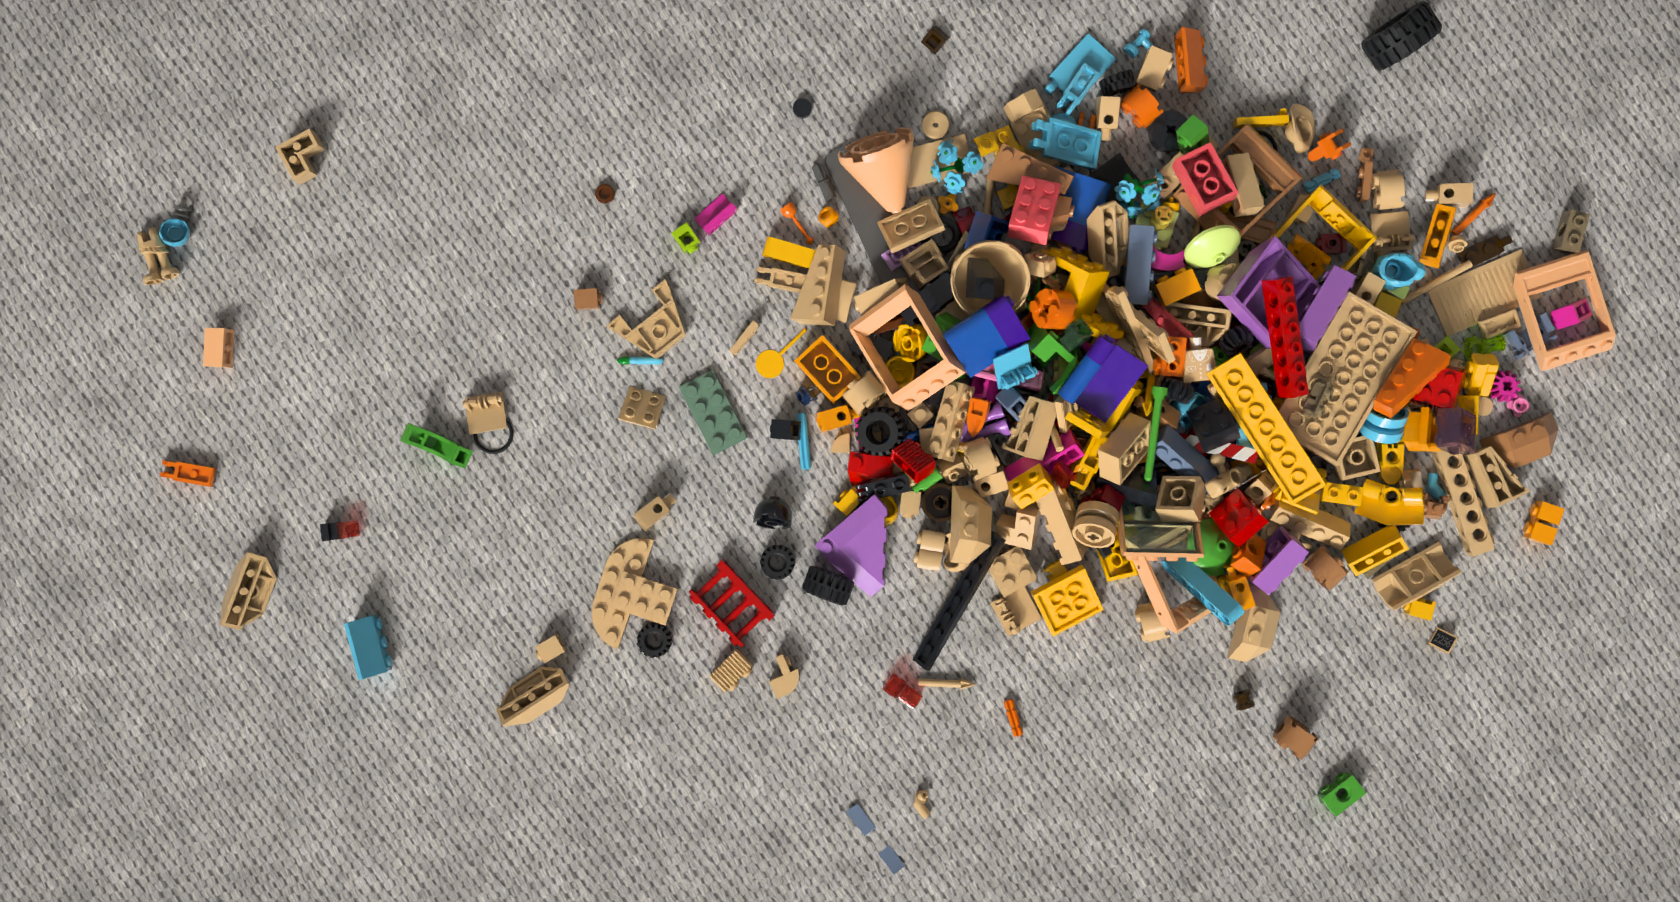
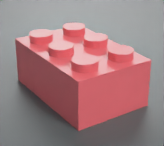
(1205, 179)
(1034, 210)

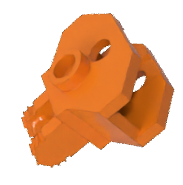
(1327, 147)

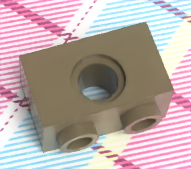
(1570, 231)

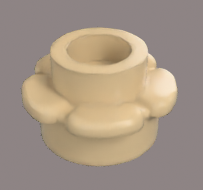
(1457, 243)

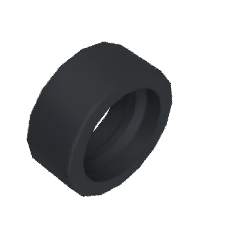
(956, 234)

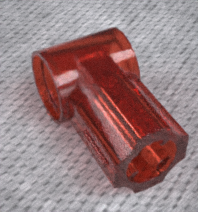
(900, 689)

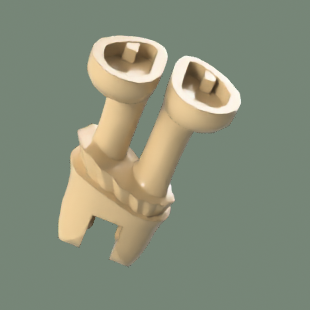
(148, 249)

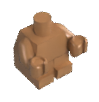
(1434, 508)

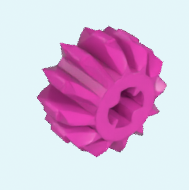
(1510, 386)

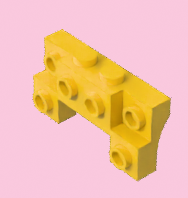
(991, 143)

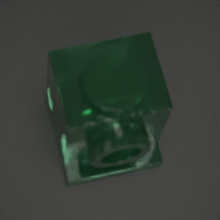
(1076, 335)

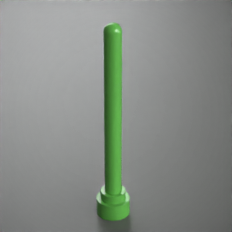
(1158, 394)

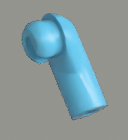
(1433, 488)

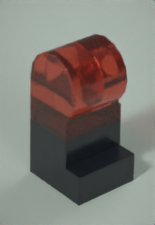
(339, 530)

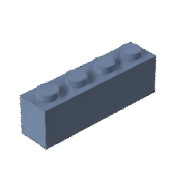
(1138, 263)
(1183, 456)

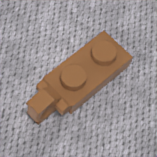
(1365, 174)

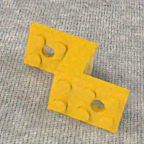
(1086, 286)
(1097, 427)

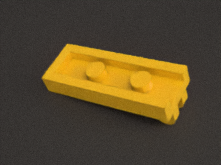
(1263, 121)

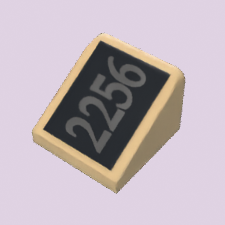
(1442, 640)

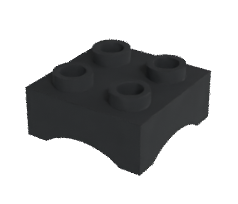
(1112, 173)

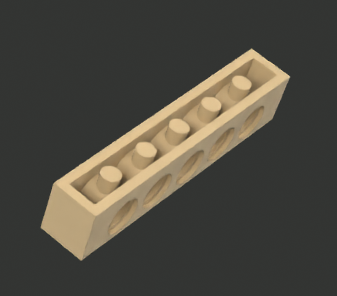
(1459, 509)

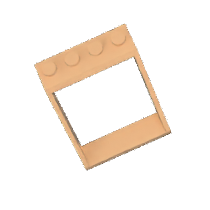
(930, 381)

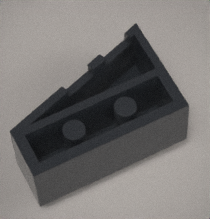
(1134, 487)

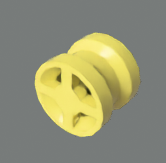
(1164, 213)

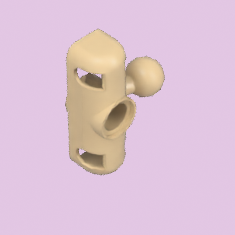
(1226, 479)

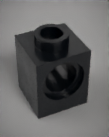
(785, 429)

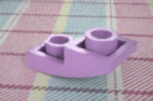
(892, 259)

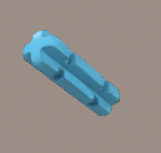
(1322, 179)

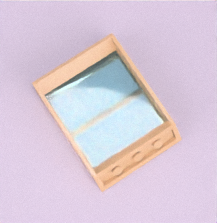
(1147, 536)

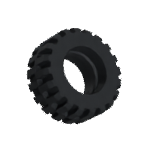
(1401, 36)

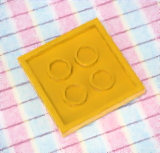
(1067, 600)

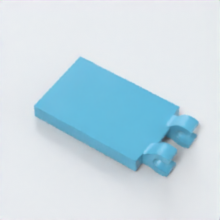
(1086, 51)
(1067, 142)

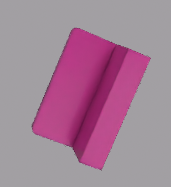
(715, 214)

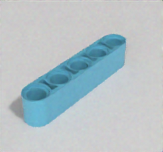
(1204, 589)

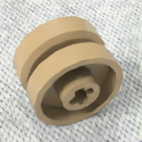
(1095, 524)

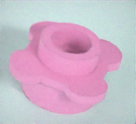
(1524, 405)

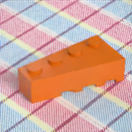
(1414, 370)

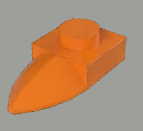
(977, 415)

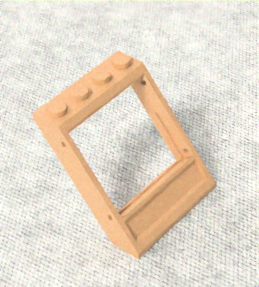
(1553, 275)
(1174, 619)

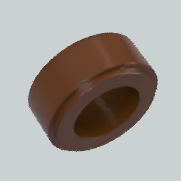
(605, 193)

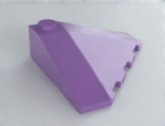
(858, 545)

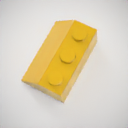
(1115, 565)

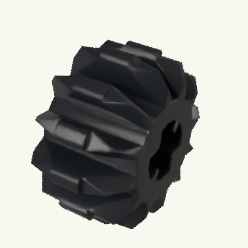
(1236, 341)
(1178, 390)

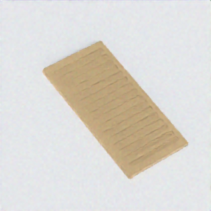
(1478, 293)

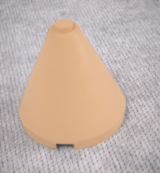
(882, 166)

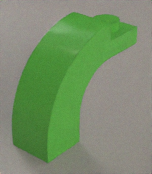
(437, 445)

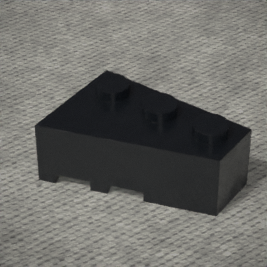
(934, 295)

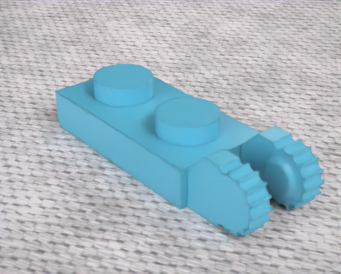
(1078, 87)

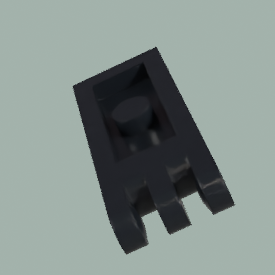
(882, 486)

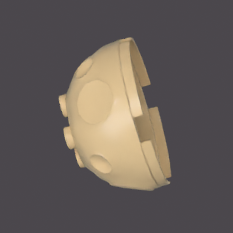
(1007, 262)

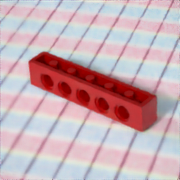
(1285, 337)

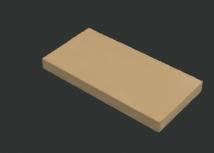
(923, 158)

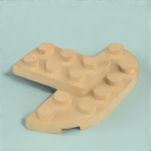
(1138, 329)
(626, 592)

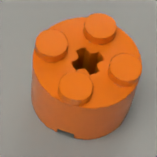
(1141, 106)
(1053, 309)

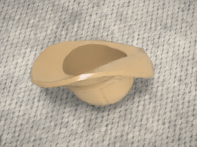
(1302, 121)

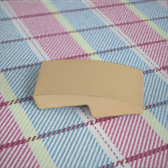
(846, 297)

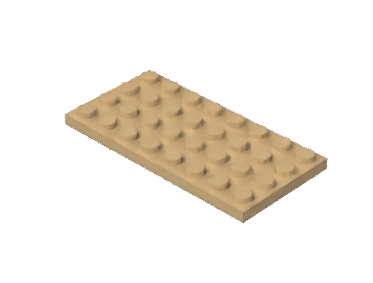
(1358, 359)

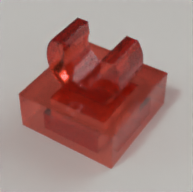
(1063, 474)

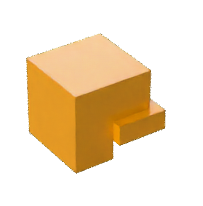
(1420, 431)

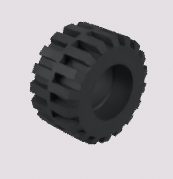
(865, 434)
(828, 585)

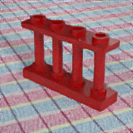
(750, 598)

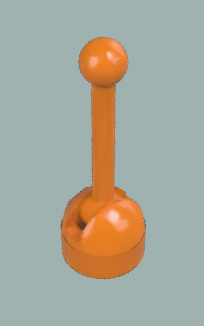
(789, 211)

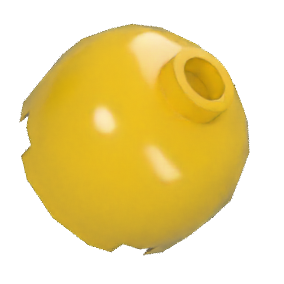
(910, 341)

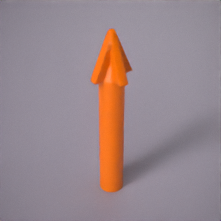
(1475, 213)

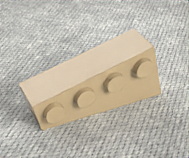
(821, 288)
(1060, 520)

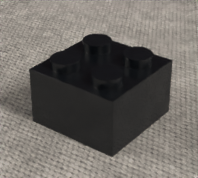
(1213, 424)

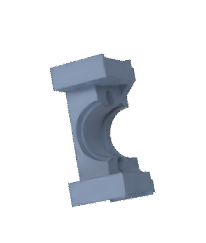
(1521, 342)

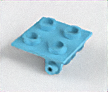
(1013, 366)

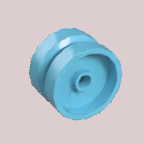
(1385, 429)

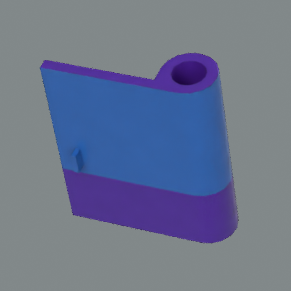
(1086, 196)
(986, 335)

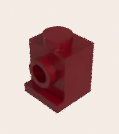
(1338, 247)

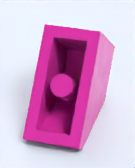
(1571, 314)

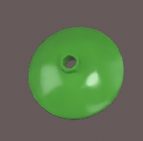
(1214, 556)

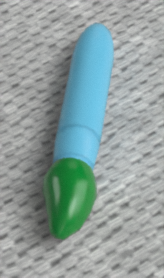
(639, 360)

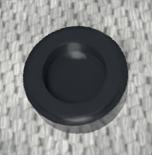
(802, 108)

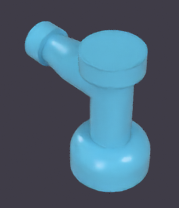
(1132, 49)

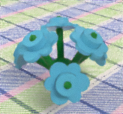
(948, 154)
(1130, 188)

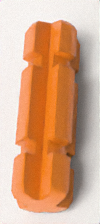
(1013, 717)

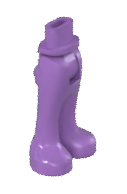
(1002, 426)

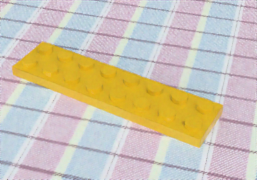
(1266, 428)

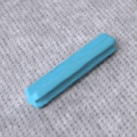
(804, 450)

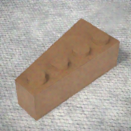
(1012, 164)

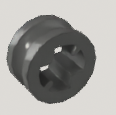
(181, 211)

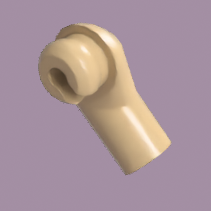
(919, 803)

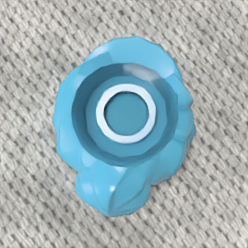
(1398, 270)

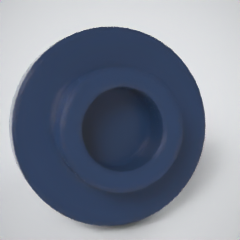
(804, 395)

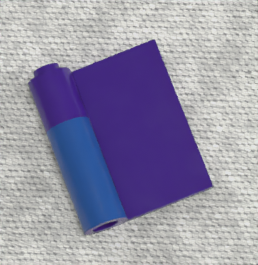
(1102, 378)

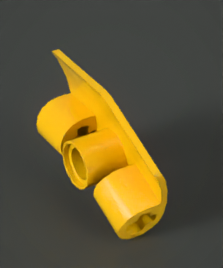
(1405, 510)

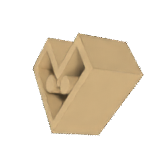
(296, 155)
(1022, 529)

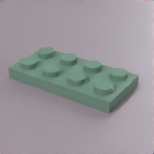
(713, 412)

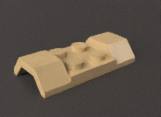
(1021, 114)
(1415, 577)

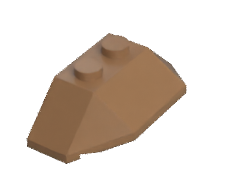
(1524, 441)

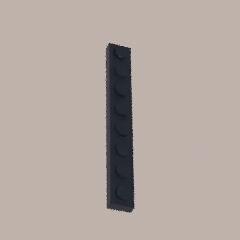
(957, 604)

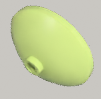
(1212, 246)

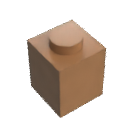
(588, 299)

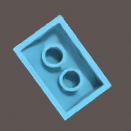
(368, 646)

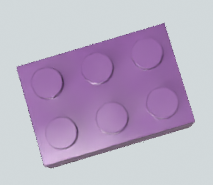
(1281, 556)

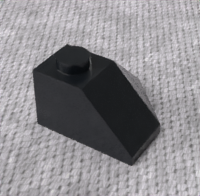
(983, 280)

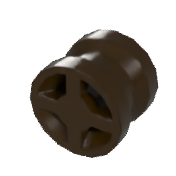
(1243, 699)

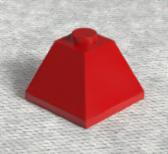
(865, 466)

